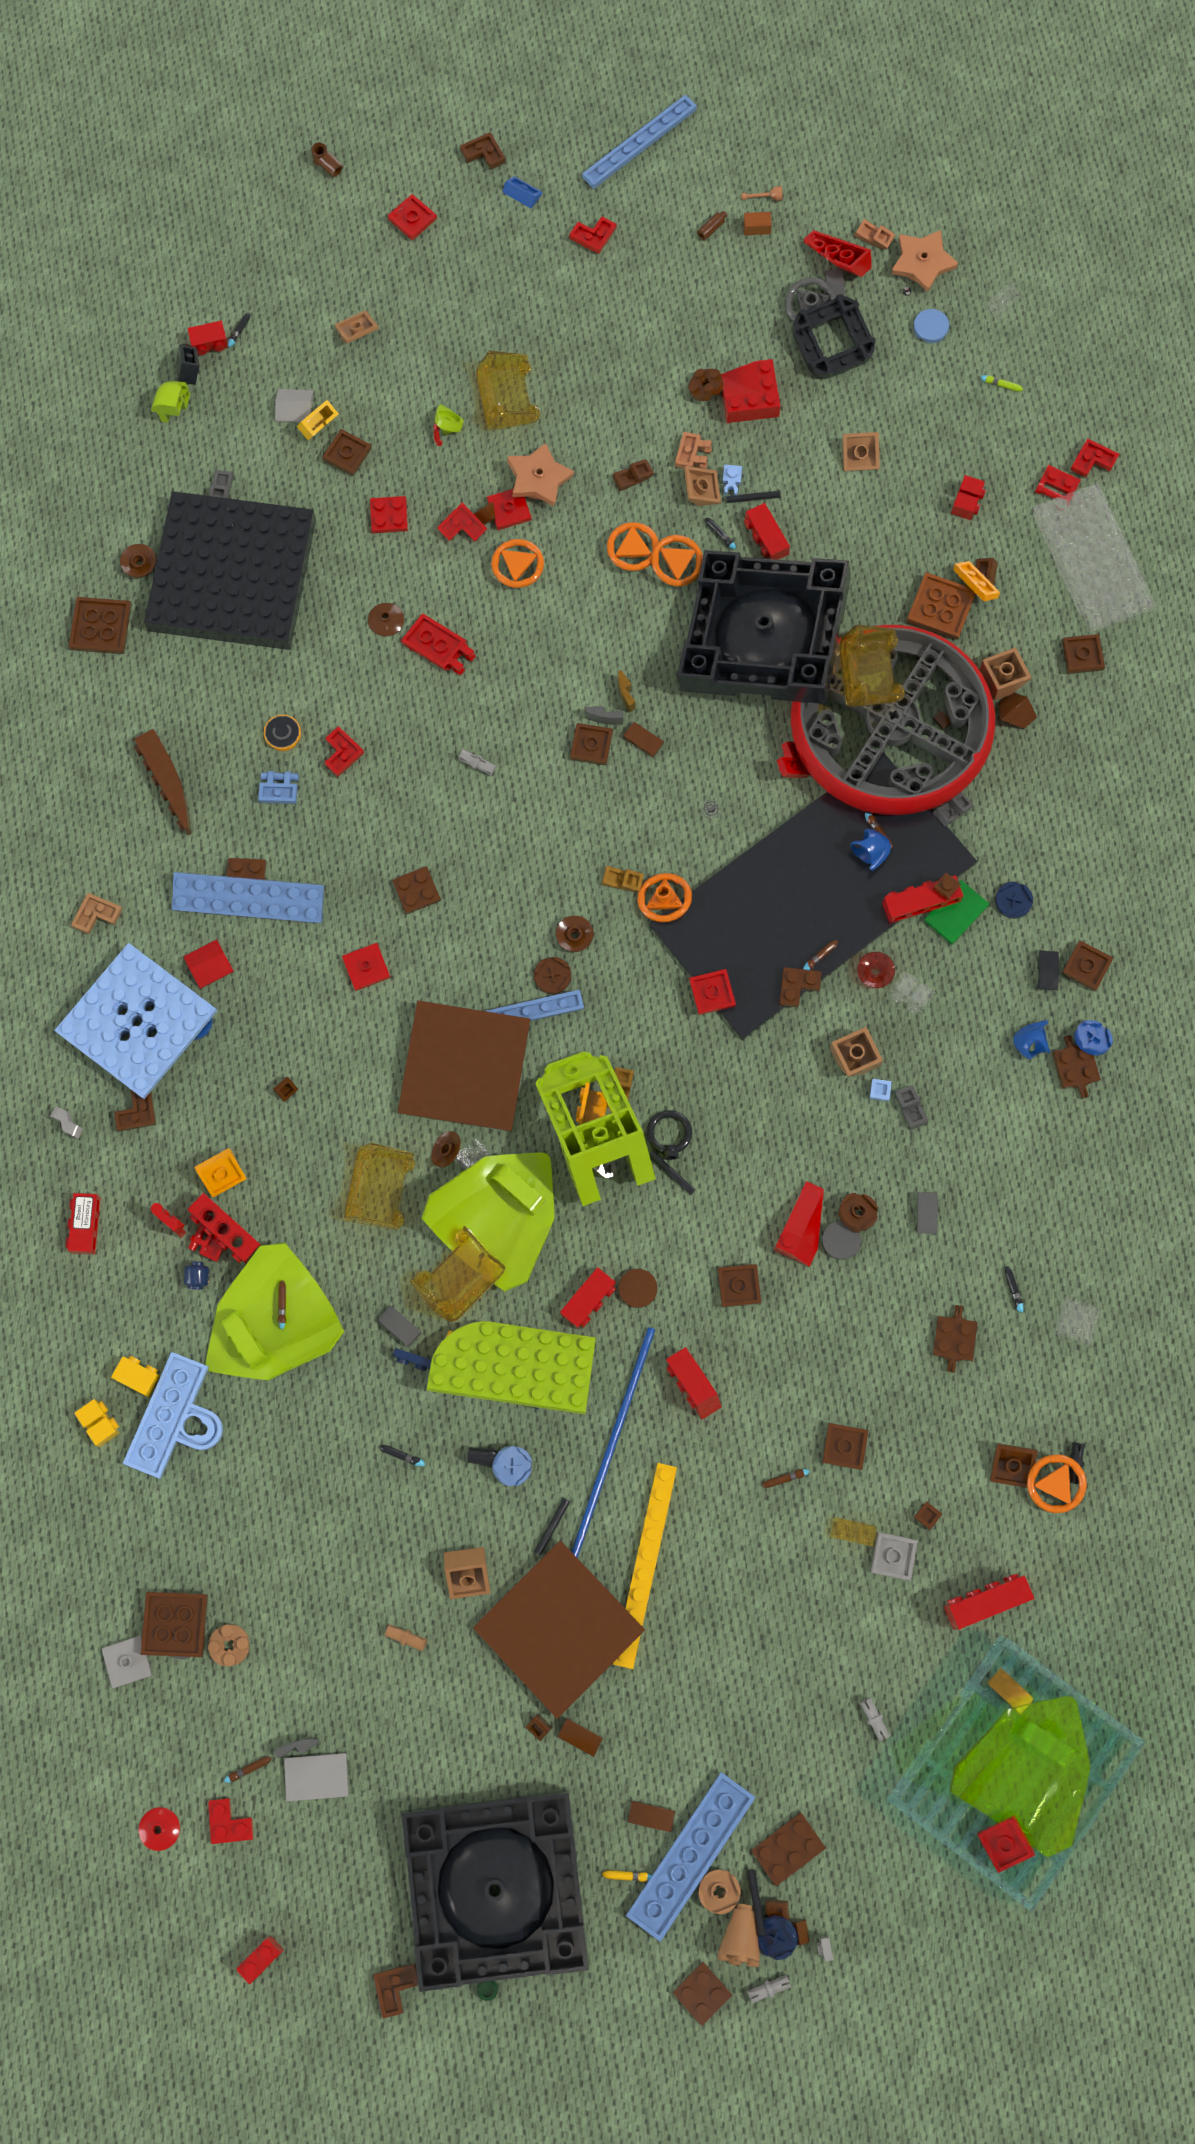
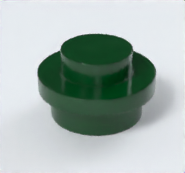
(487, 1990)

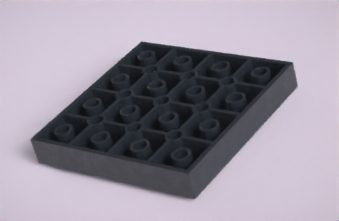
(230, 570)

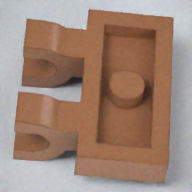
(688, 451)

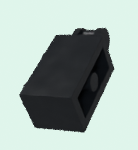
(187, 364)

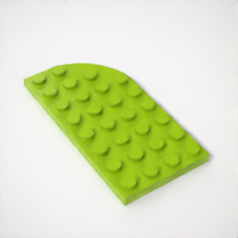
(515, 1366)

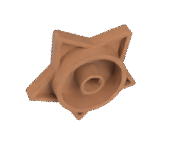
(923, 259)
(538, 475)

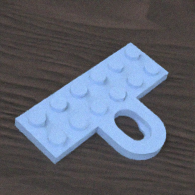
(167, 1415)

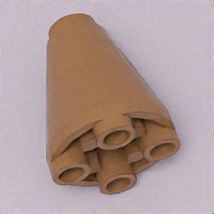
(741, 1939)

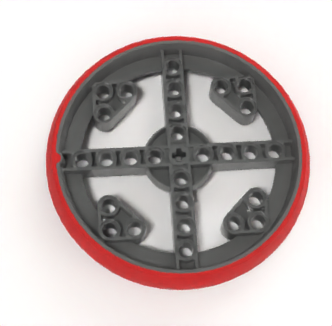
(898, 797)

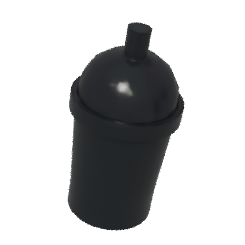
(481, 1456)

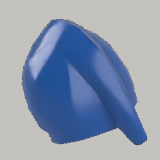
(873, 848)
(1032, 1034)

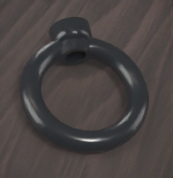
(670, 1152)

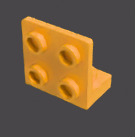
(592, 1105)

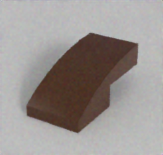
(633, 475)
(651, 1816)

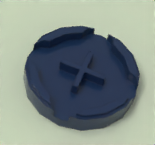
(1014, 900)
(779, 1939)

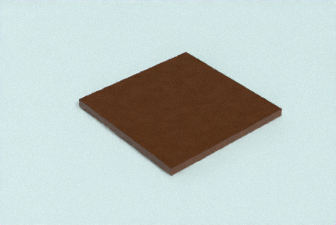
(464, 1066)
(559, 1629)

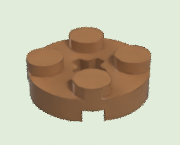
(240, 1645)
(730, 1895)

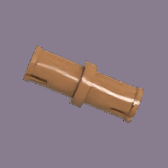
(405, 1637)

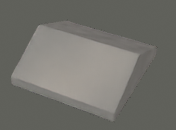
(293, 405)

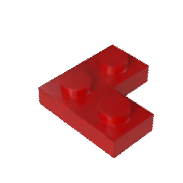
(594, 238)
(1092, 454)
(461, 519)
(346, 751)
(791, 764)
(222, 1826)

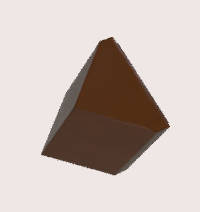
(486, 513)
(285, 1089)
(539, 1727)
(802, 1932)

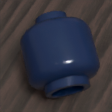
(196, 1275)

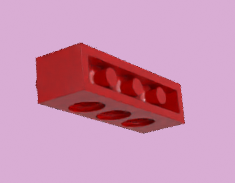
(205, 1205)

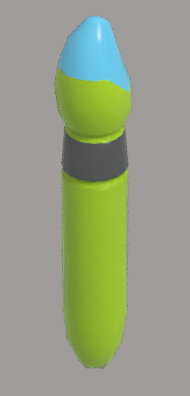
(1002, 383)

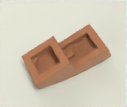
(876, 236)

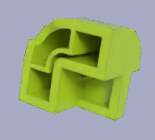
(170, 399)

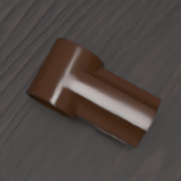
(326, 159)

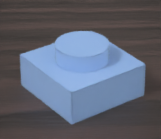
(880, 1090)

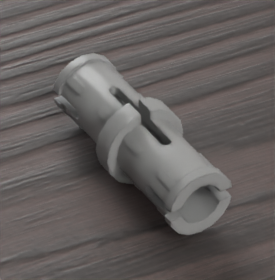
(477, 762)
(874, 1719)
(769, 1989)

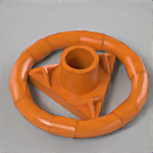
(632, 546)
(676, 560)
(517, 563)
(664, 897)
(1056, 1483)

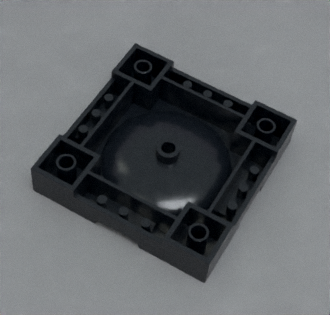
(765, 627)
(482, 1936)

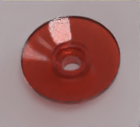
(878, 961)

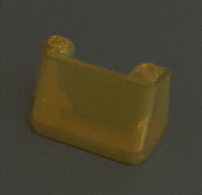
(504, 390)
(868, 666)
(378, 1186)
(460, 1277)

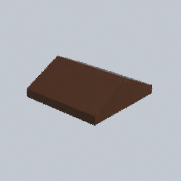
(1012, 1464)

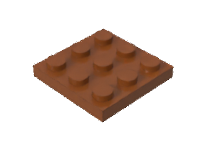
(941, 606)

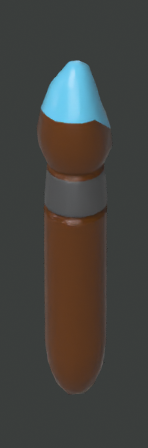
(871, 820)
(820, 955)
(282, 1304)
(785, 1478)
(234, 1776)

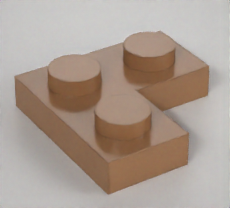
(93, 909)

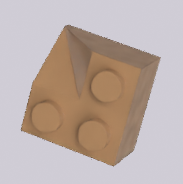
(1004, 673)
(856, 1053)

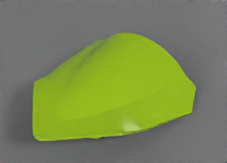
(504, 1204)
(246, 1325)

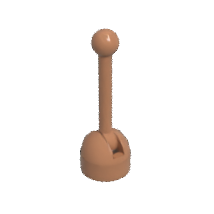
(775, 194)

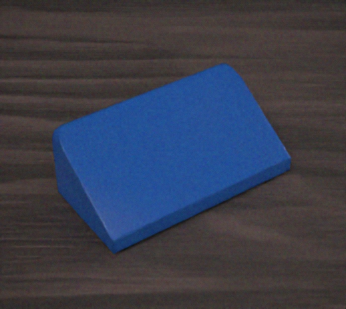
(521, 191)

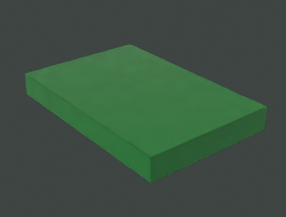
(956, 918)

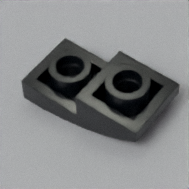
(1048, 970)

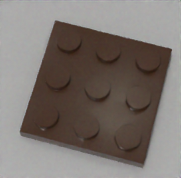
(100, 625)
(174, 1624)

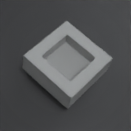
(824, 1948)

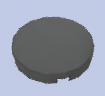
(840, 1241)

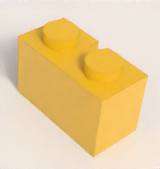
(317, 420)
(136, 1376)
(97, 1421)

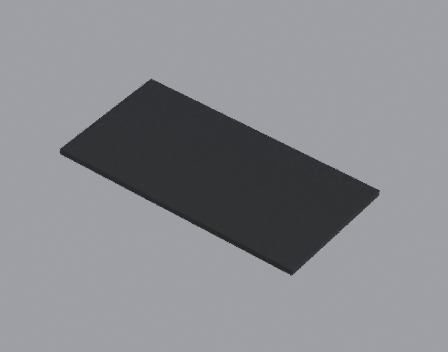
(800, 894)

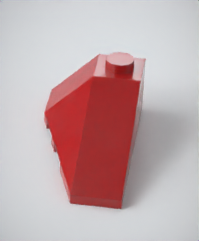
(841, 253)
(802, 1229)

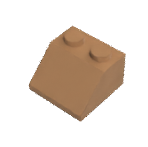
(466, 1573)

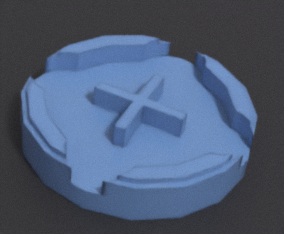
(931, 325)
(512, 1465)

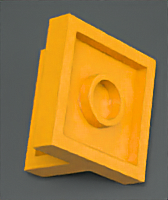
(220, 1172)

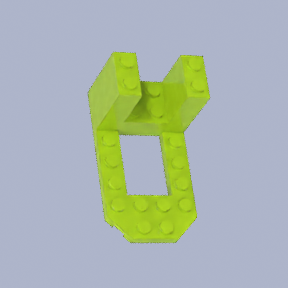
(598, 1139)

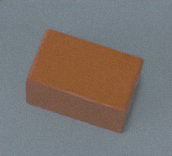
(757, 223)

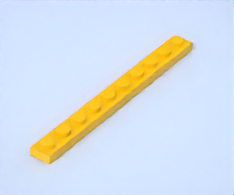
(648, 1553)

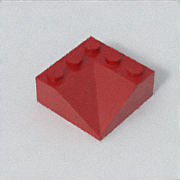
(751, 392)

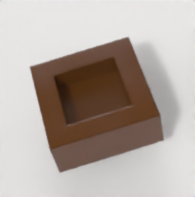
(946, 886)
(928, 1515)
(777, 1908)

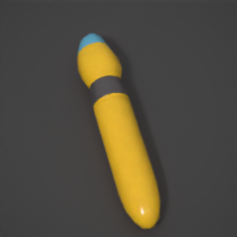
(624, 1875)

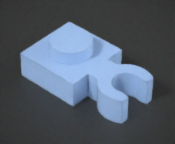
(732, 477)

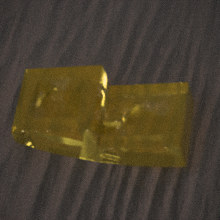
(853, 1531)

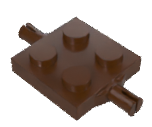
(1075, 1067)
(955, 1338)

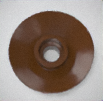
(135, 554)
(386, 626)
(572, 925)
(445, 1149)

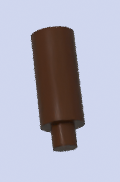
(711, 225)

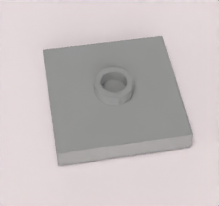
(894, 1556)
(126, 1663)

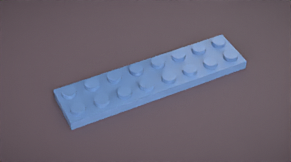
(248, 897)
(690, 1856)

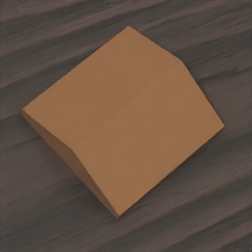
(356, 326)
(860, 451)
(702, 486)

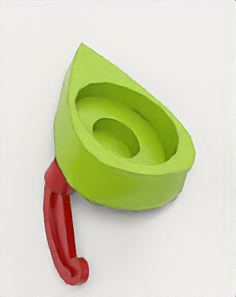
(447, 421)

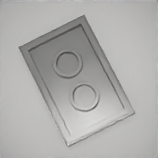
(316, 1777)

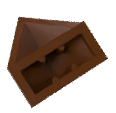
(1017, 710)

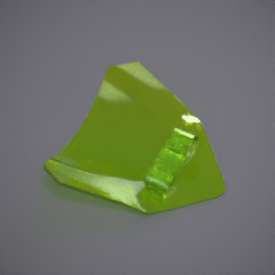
(1031, 1768)

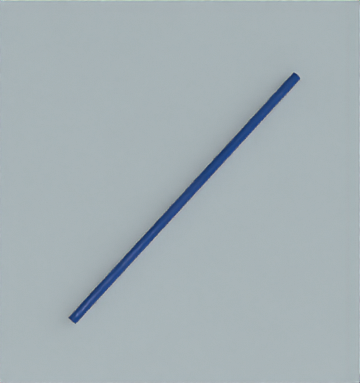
(612, 1442)

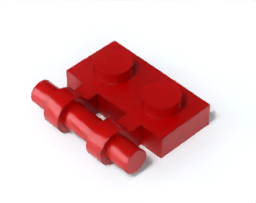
(210, 1247)

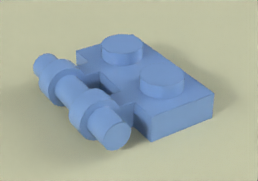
(278, 792)

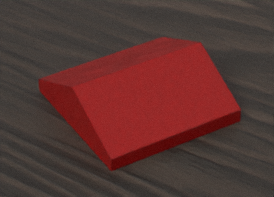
(208, 964)

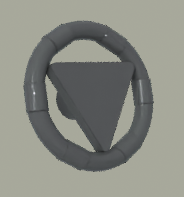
(807, 299)

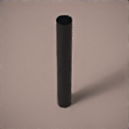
(753, 496)
(672, 1173)
(552, 1526)
(756, 1903)

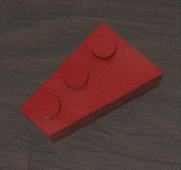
(693, 1382)

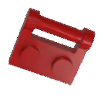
(1057, 479)
(172, 1222)

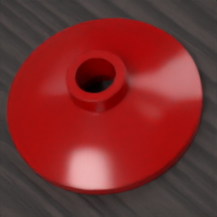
(169, 1829)

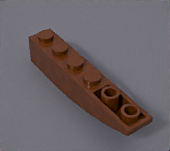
(164, 775)

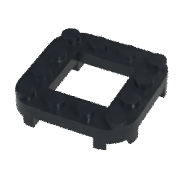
(849, 311)

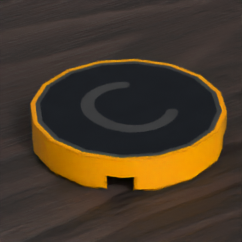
(282, 732)

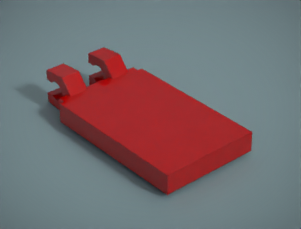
(438, 644)

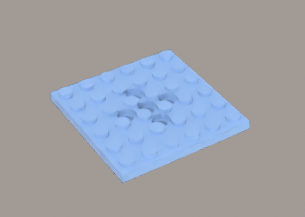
(134, 985)

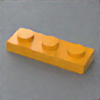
(976, 581)

